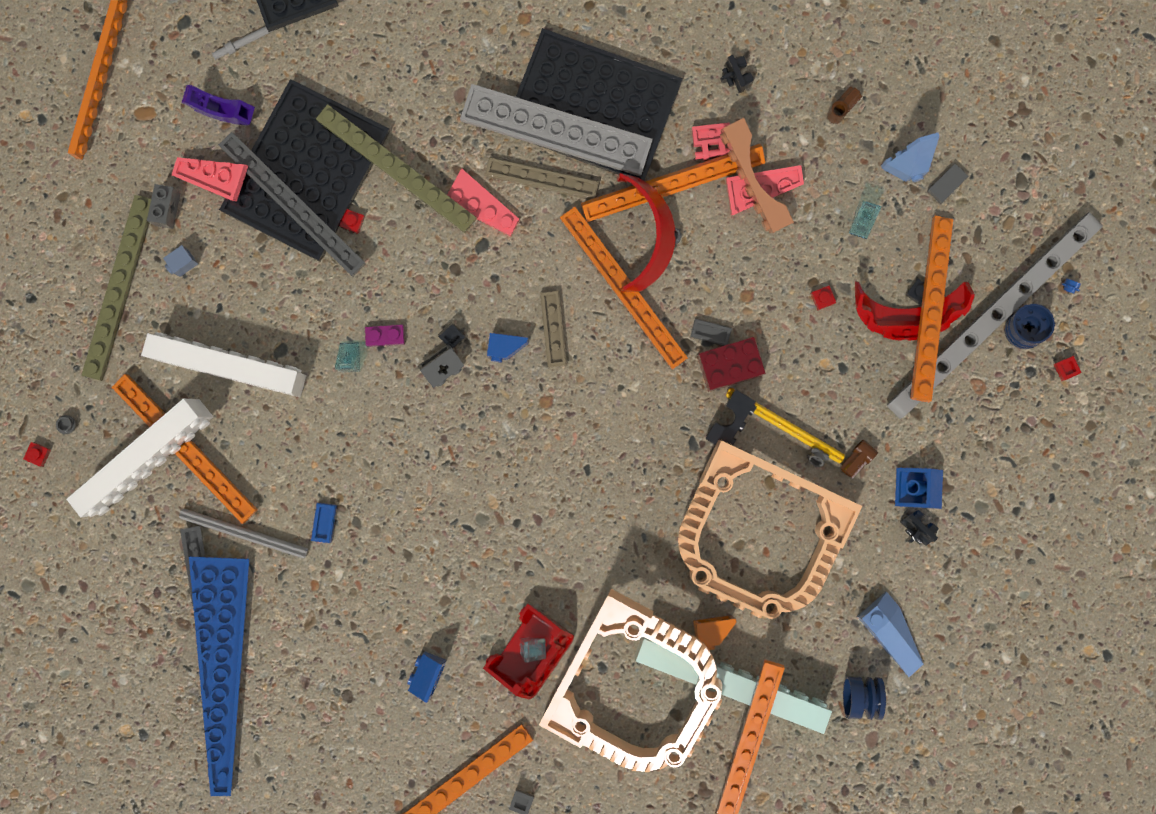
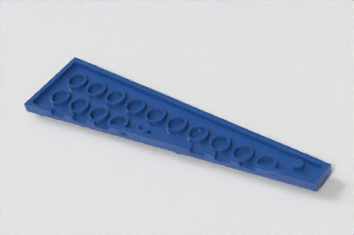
(219, 618)

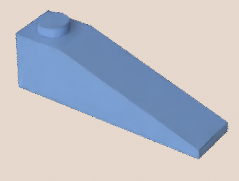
(914, 161)
(890, 629)

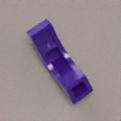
(218, 108)

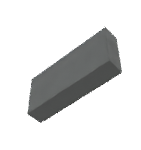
(948, 183)
(710, 332)

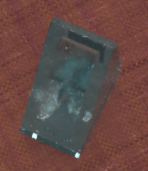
(864, 219)
(348, 358)
(532, 649)

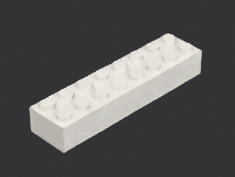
(221, 364)
(140, 458)

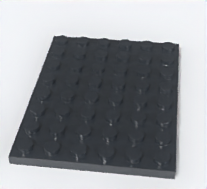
(600, 88)
(310, 162)

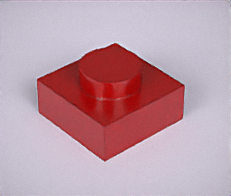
(352, 221)
(823, 298)
(1067, 368)
(37, 454)

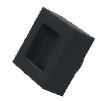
(916, 292)
(451, 335)

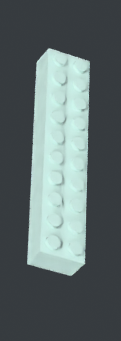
(738, 686)

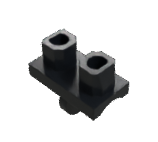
(734, 73)
(917, 530)

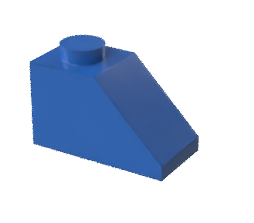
(504, 346)

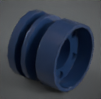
(1037, 320)
(864, 697)

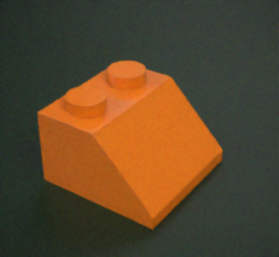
(713, 630)

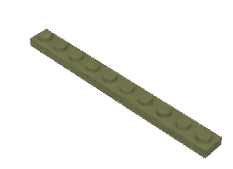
(396, 169)
(117, 289)

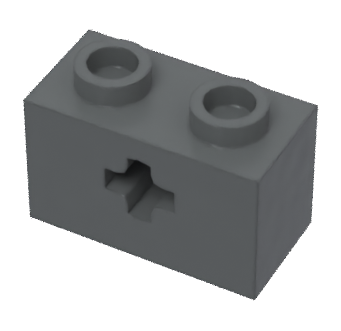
(163, 206)
(445, 357)

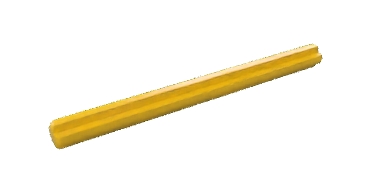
(795, 431)

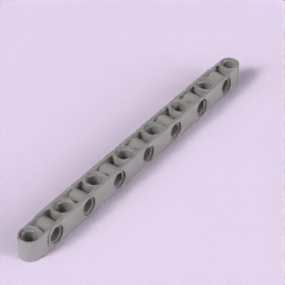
(1004, 305)

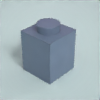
(180, 261)

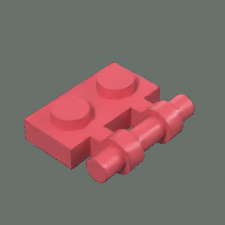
(709, 135)

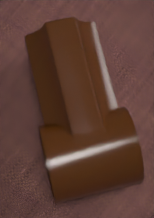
(844, 105)
(862, 454)

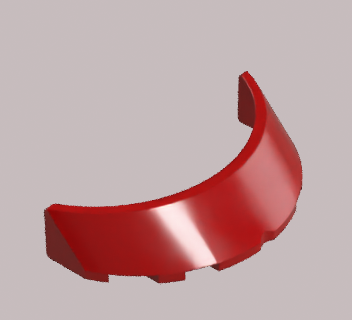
(664, 235)
(904, 323)

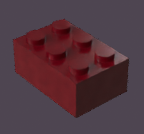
(731, 364)

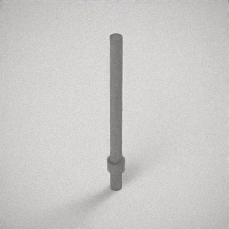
(231, 47)

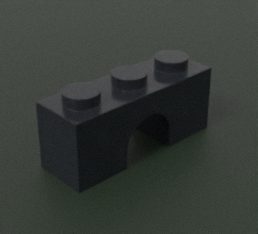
(742, 407)

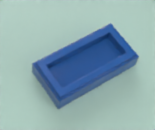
(323, 522)

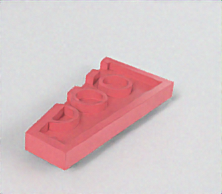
(217, 177)
(772, 181)
(482, 204)

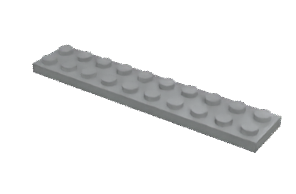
(556, 130)

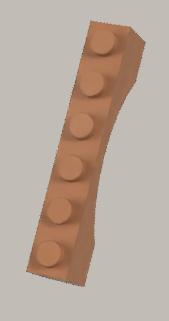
(738, 139)

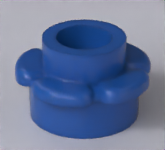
(1071, 286)

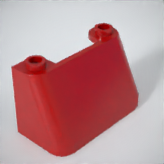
(527, 678)

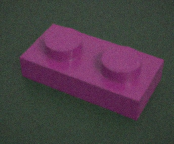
(384, 335)

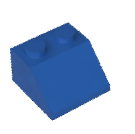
(919, 488)
(426, 676)

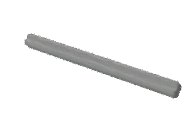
(243, 533)

